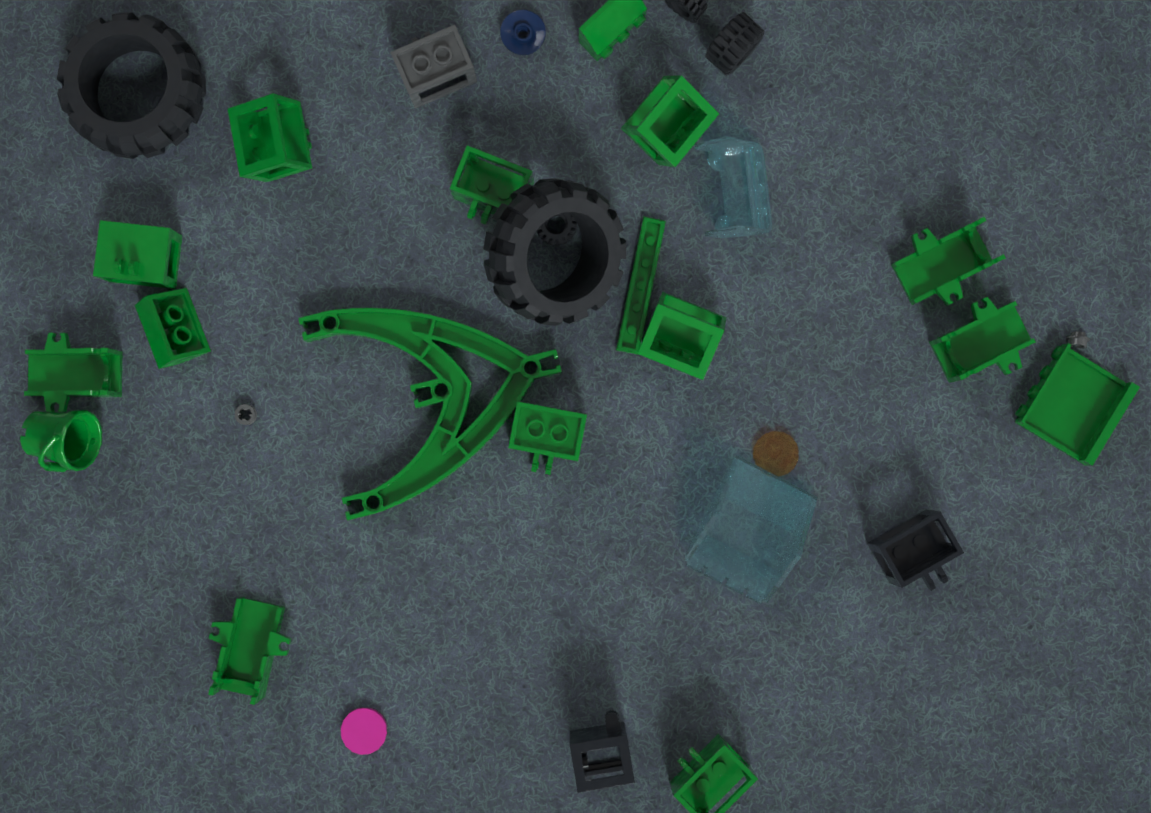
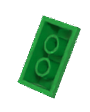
(610, 26)
(172, 327)

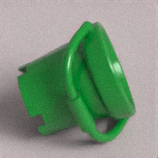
(65, 438)

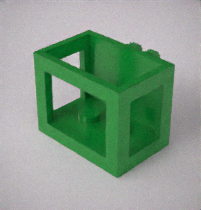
(670, 120)
(270, 141)
(485, 184)
(137, 254)
(682, 335)
(547, 433)
(711, 777)

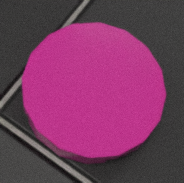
(364, 730)

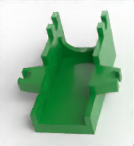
(943, 263)
(987, 340)
(72, 372)
(248, 648)

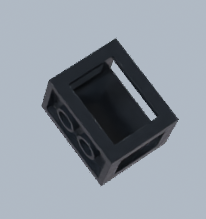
(916, 550)
(597, 738)

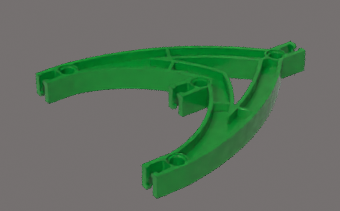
(416, 335)

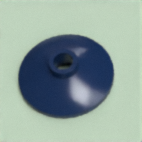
(526, 22)

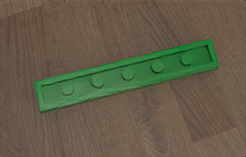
(641, 285)

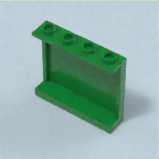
(1075, 405)

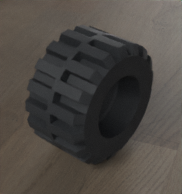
(734, 43)

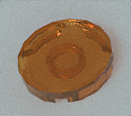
(769, 450)

